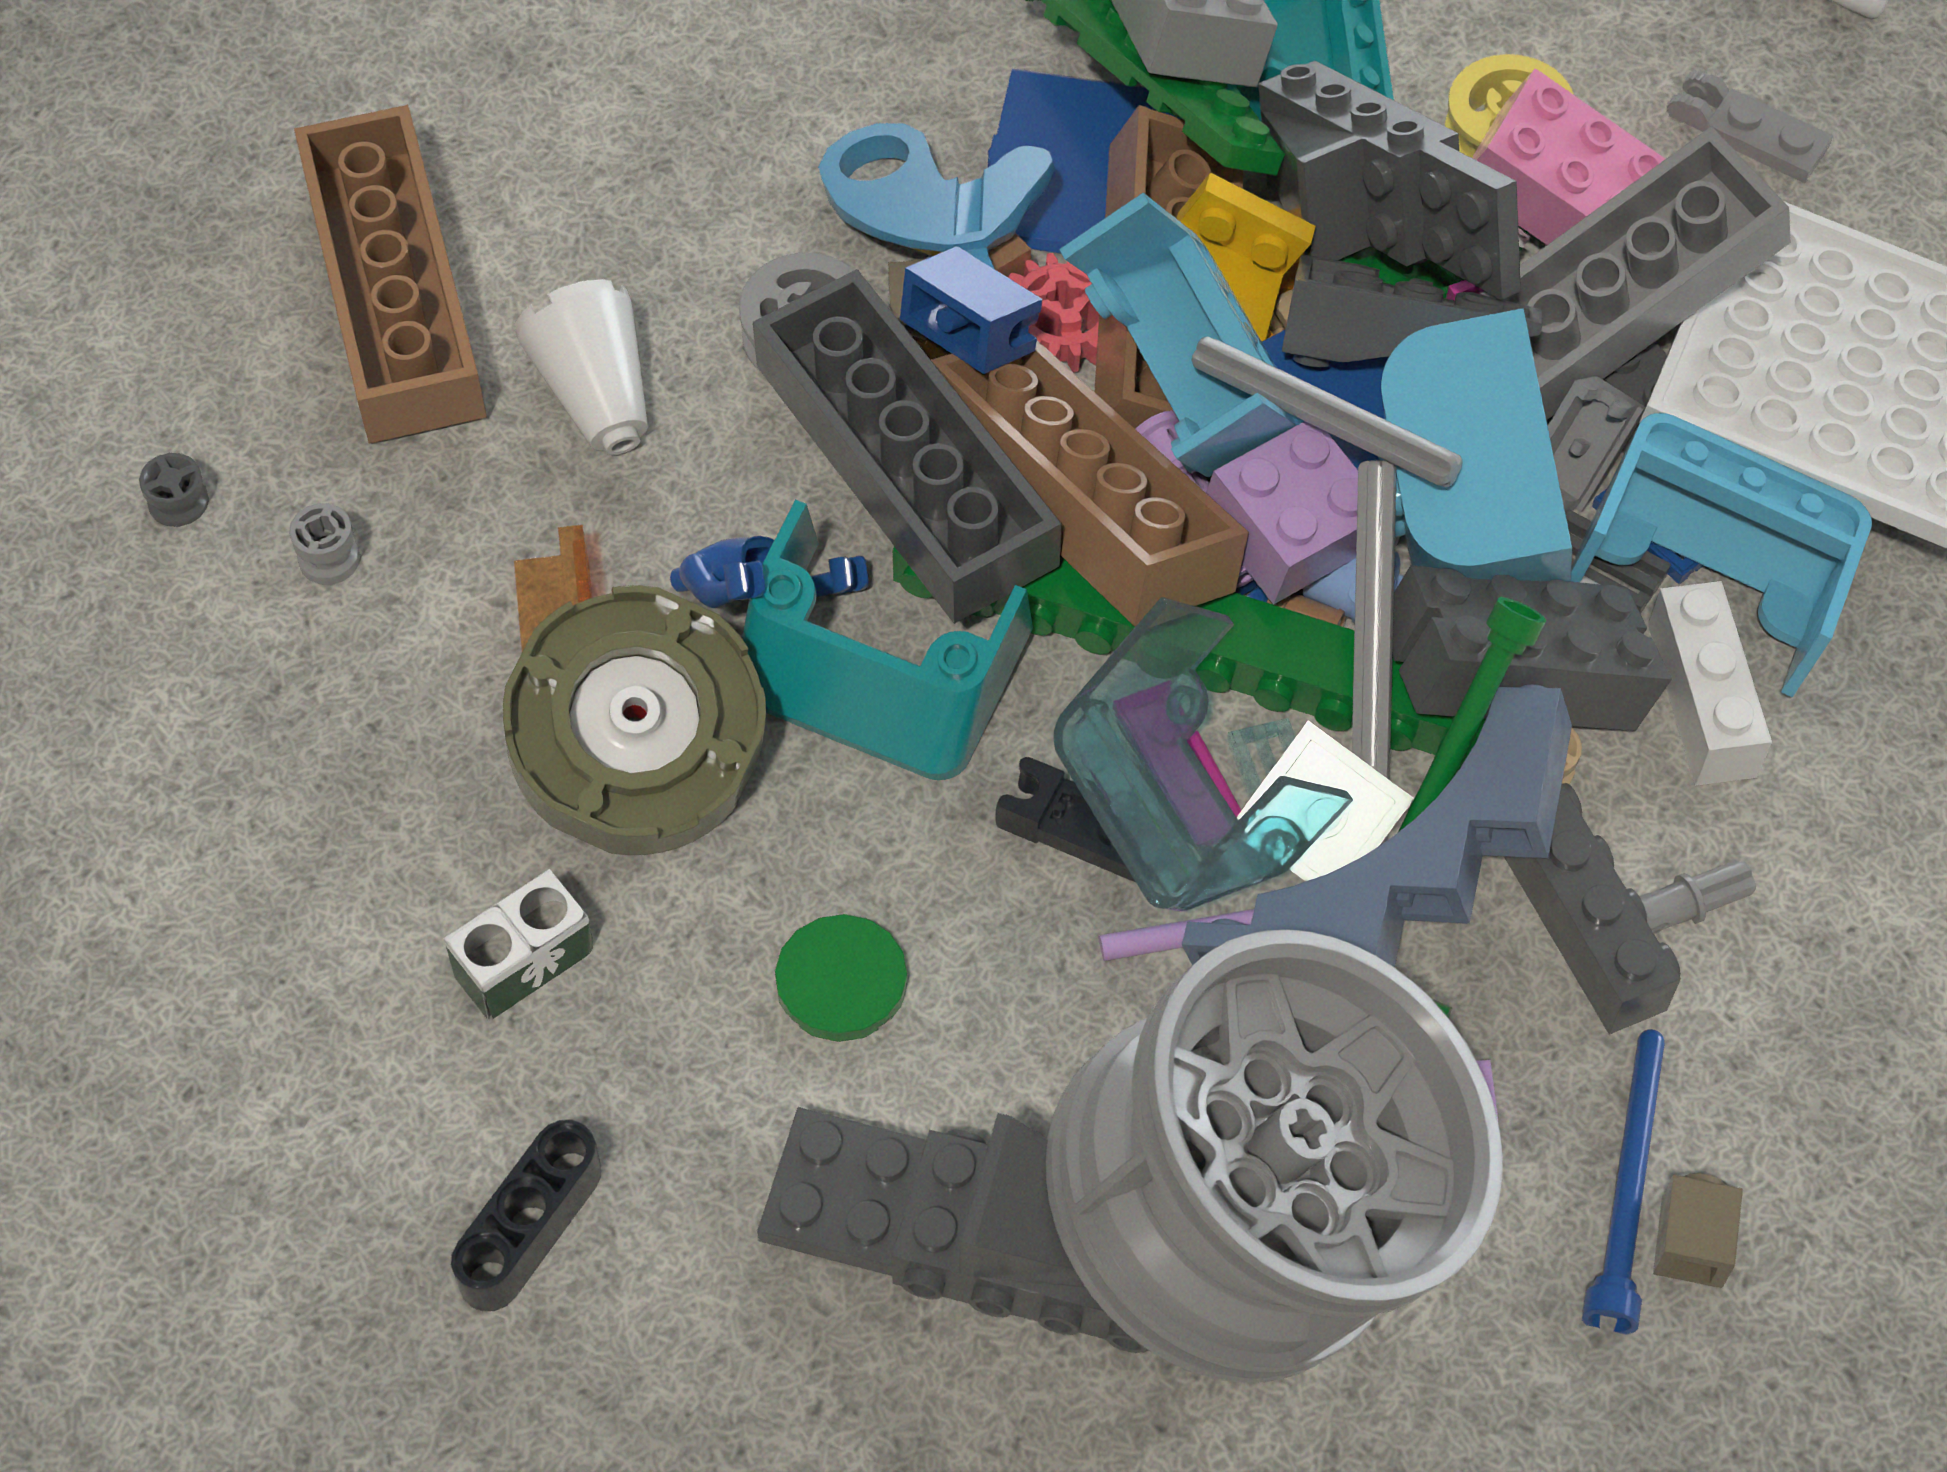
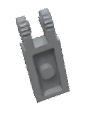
(1750, 125)

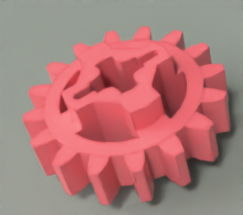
(1064, 310)

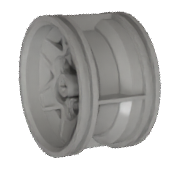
(1293, 1183)

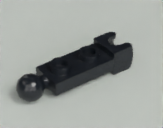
(1057, 817)

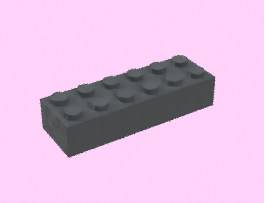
(907, 445)

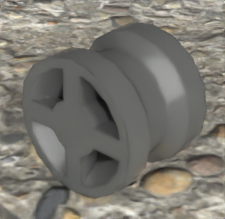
(174, 475)

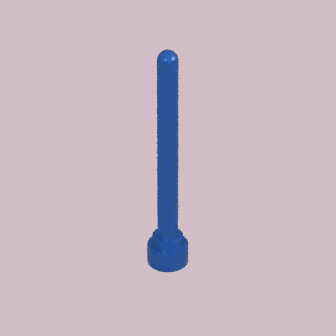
(1614, 1291)

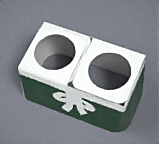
(521, 970)

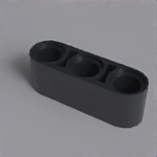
(528, 1185)

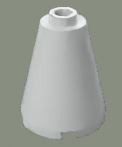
(590, 361)

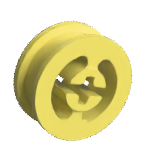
(1489, 83)

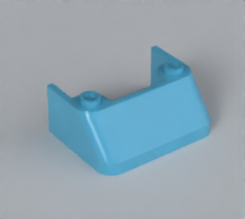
(1169, 297)
(1740, 519)

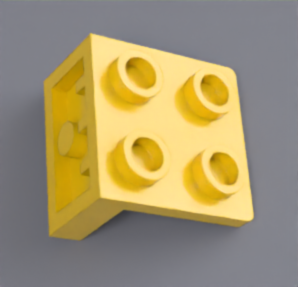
(1248, 241)

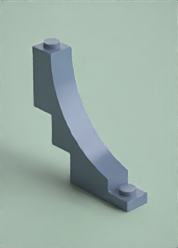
(1430, 869)

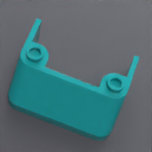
(864, 697)

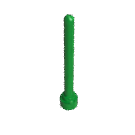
(1511, 630)

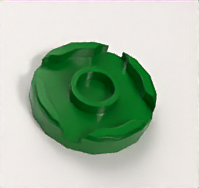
(841, 977)

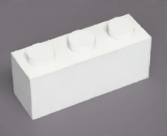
(1710, 683)

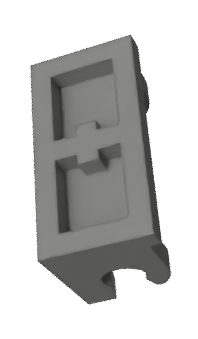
(1589, 437)

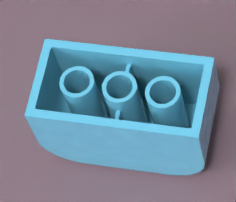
(1479, 396)

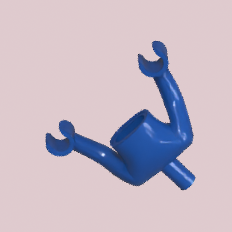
(734, 572)

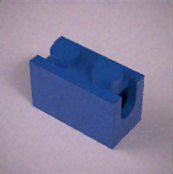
(969, 309)

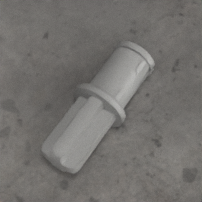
(1696, 895)

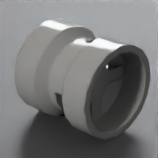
(335, 555)

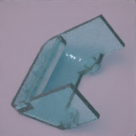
(1150, 791)

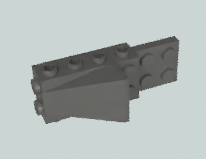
(1387, 180)
(935, 1217)

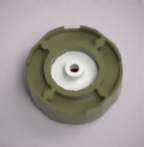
(622, 780)

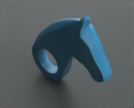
(918, 205)

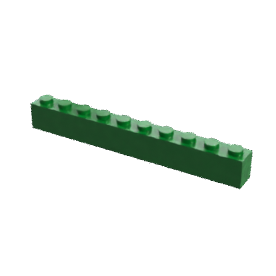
(1267, 654)

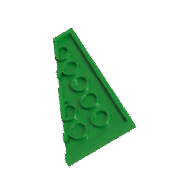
(1212, 111)

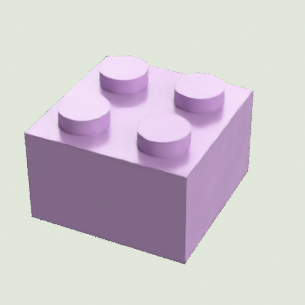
(1297, 506)

